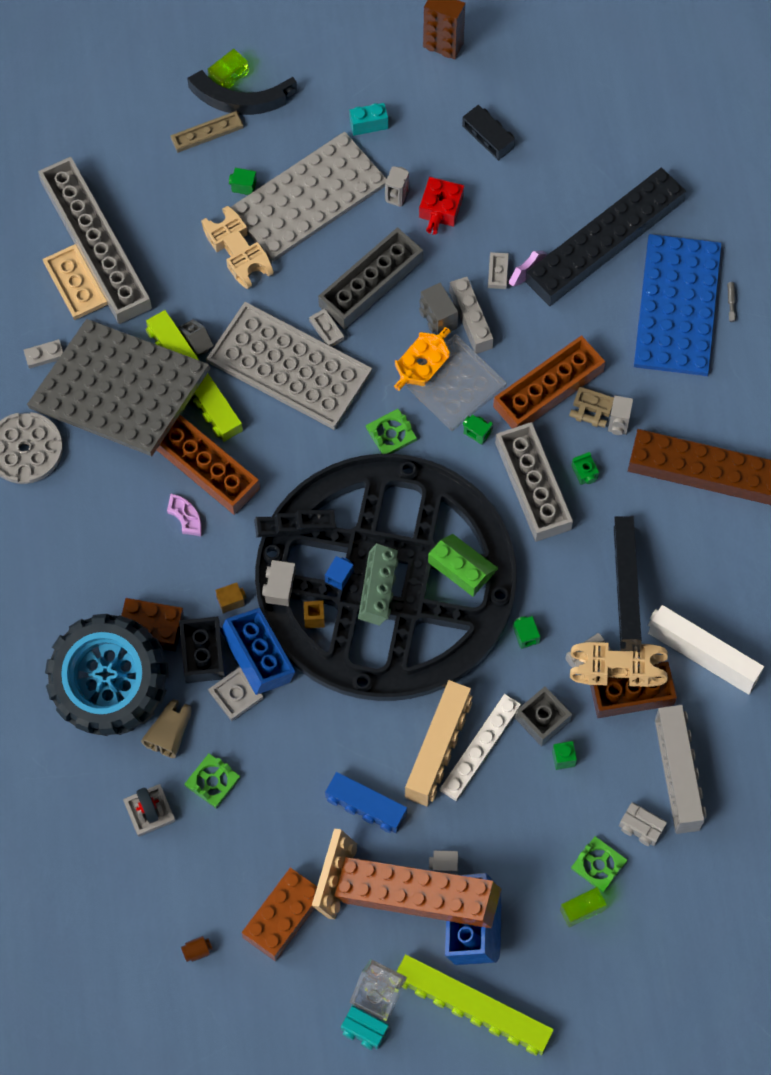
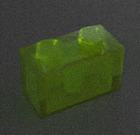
(228, 69)
(583, 907)

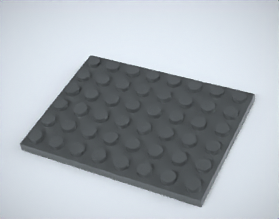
(119, 387)

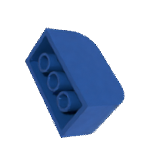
(471, 943)

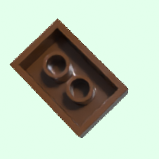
(158, 618)

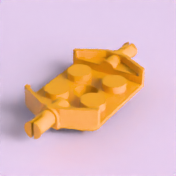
(427, 347)

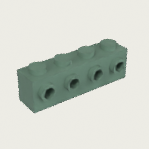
(378, 584)

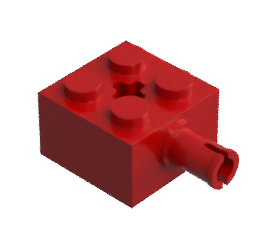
(440, 203)

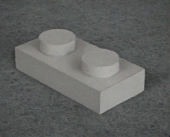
(498, 270)
(326, 328)
(43, 353)

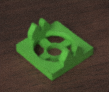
(396, 416)
(210, 761)
(597, 844)

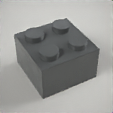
(438, 309)
(543, 716)

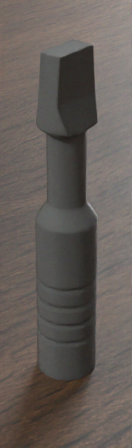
(731, 300)

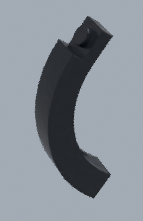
(243, 102)

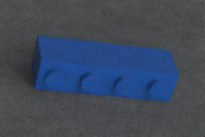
(365, 802)

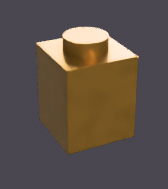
(230, 597)
(314, 614)

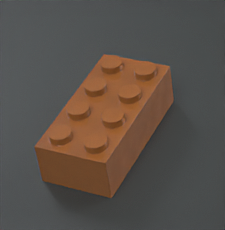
(281, 915)

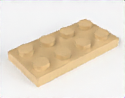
(74, 282)
(339, 848)

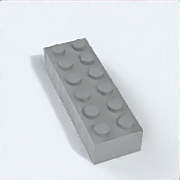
(533, 482)
(679, 769)

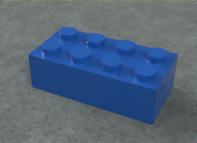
(257, 651)

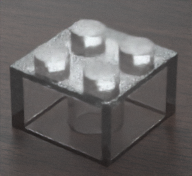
(378, 989)

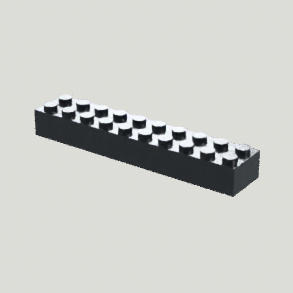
(605, 236)

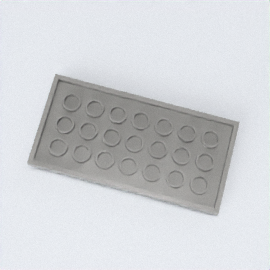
(309, 196)
(289, 365)

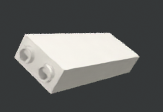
(705, 649)

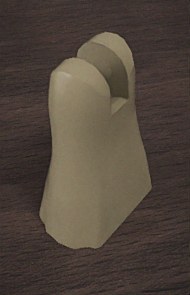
(168, 730)

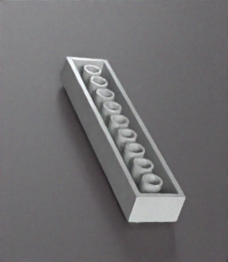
(95, 240)

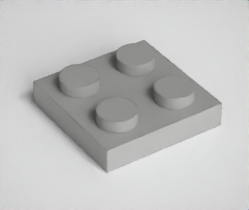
(234, 694)

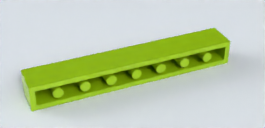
(207, 395)
(475, 1006)

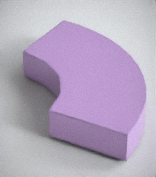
(519, 274)
(186, 514)

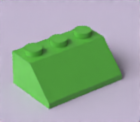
(461, 564)

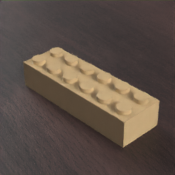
(438, 743)

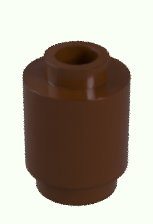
(196, 949)

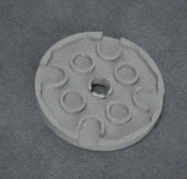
(44, 448)

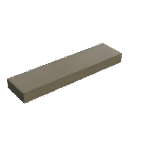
(207, 131)

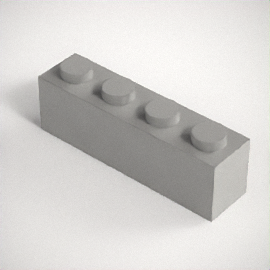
(471, 315)

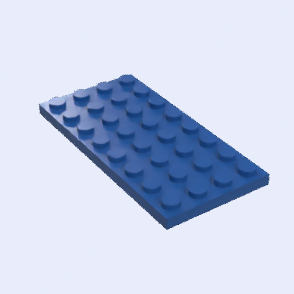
(677, 305)

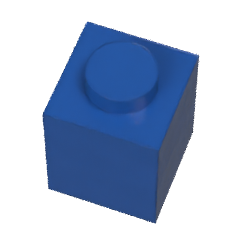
(339, 572)

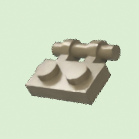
(593, 402)

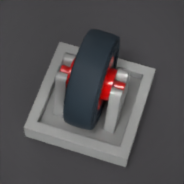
(149, 810)

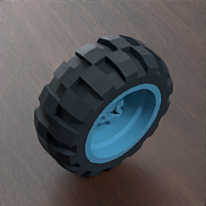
(75, 654)

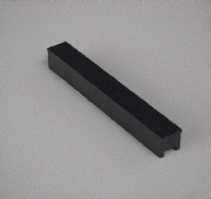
(627, 584)

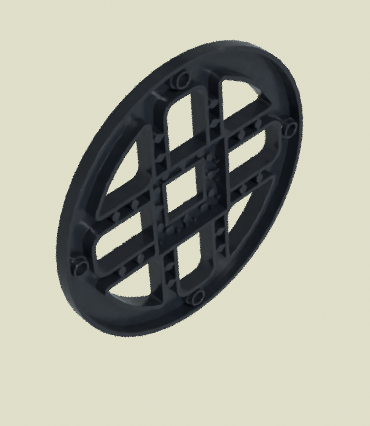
(394, 679)

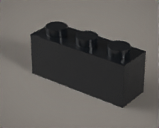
(488, 132)

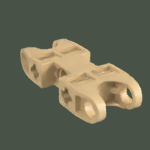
(243, 257)
(618, 664)

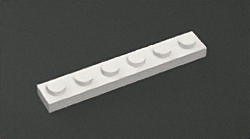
(480, 747)

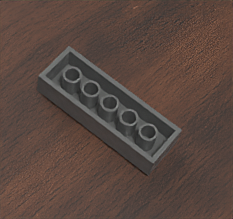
(370, 278)

